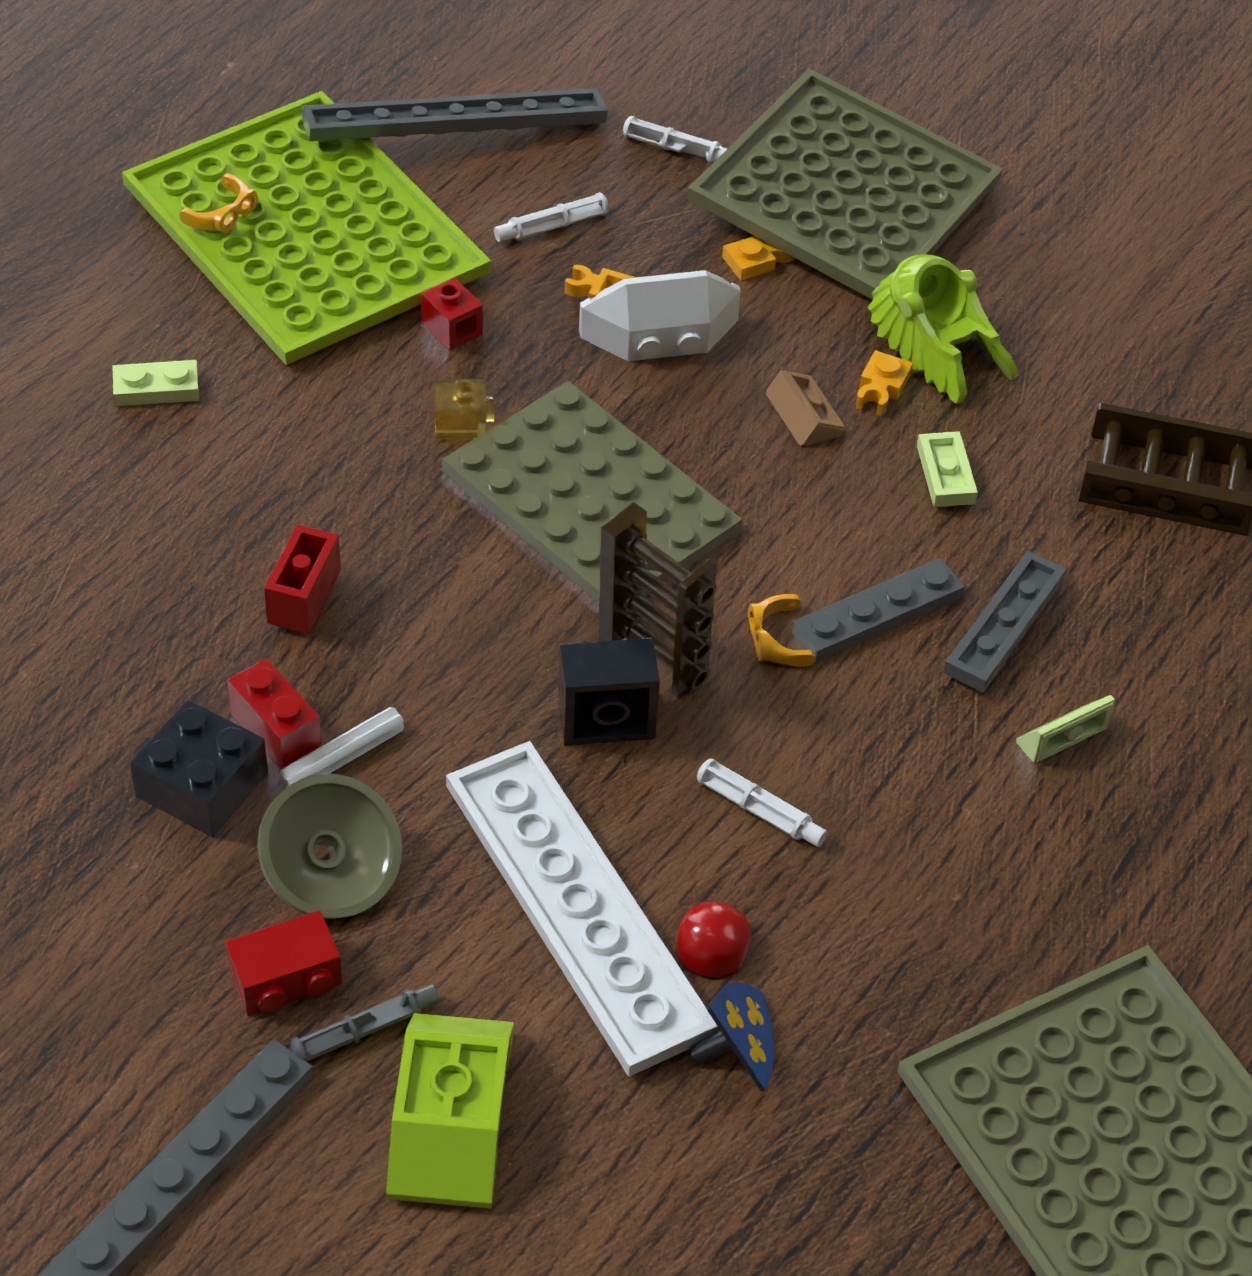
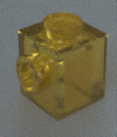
(462, 408)

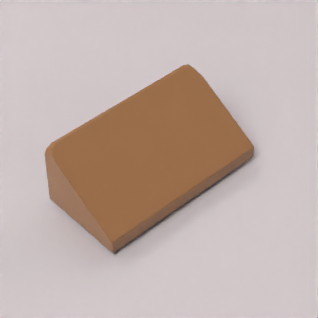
(804, 408)

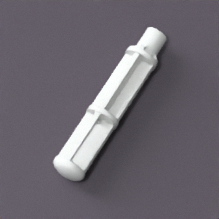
(672, 139)
(552, 218)
(760, 802)

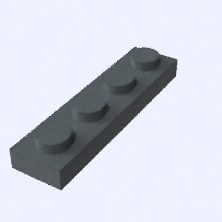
(878, 609)
(1004, 621)

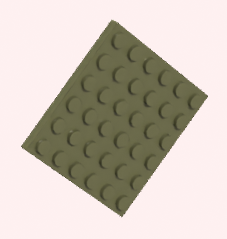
(844, 183)

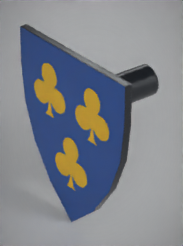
(744, 1027)

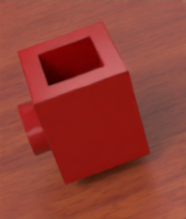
(452, 313)

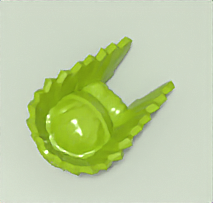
(930, 310)

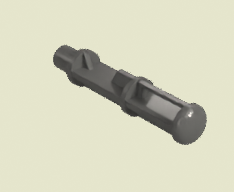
(364, 1023)

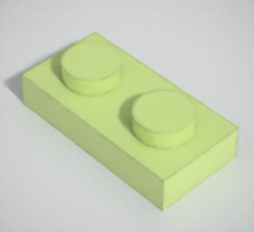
(155, 383)
(947, 469)

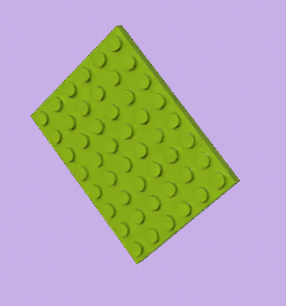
(332, 234)

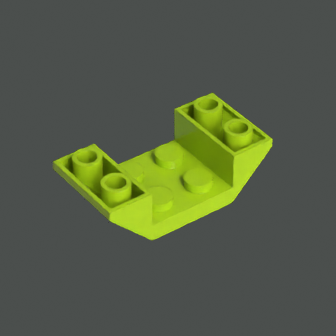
(448, 1110)

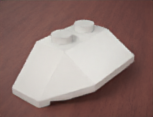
(661, 315)

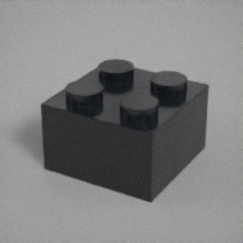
(608, 691)
(199, 767)

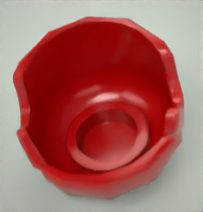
(713, 939)

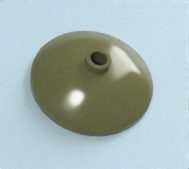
(353, 827)

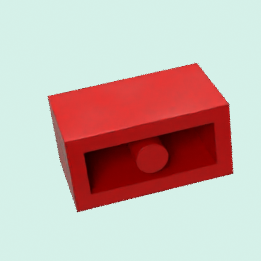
(302, 579)
(275, 711)
(284, 963)

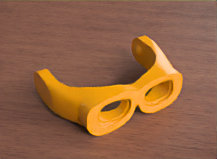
(214, 220)
(767, 647)

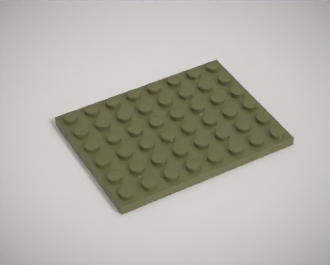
(1102, 1126)

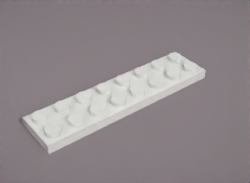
(581, 908)

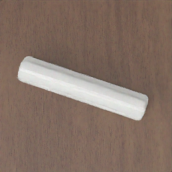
(345, 747)

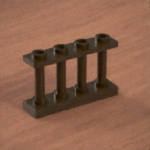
(1164, 496)
(624, 605)

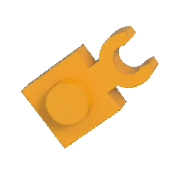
(753, 257)
(589, 284)
(883, 379)

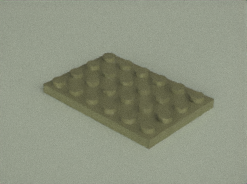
(572, 468)

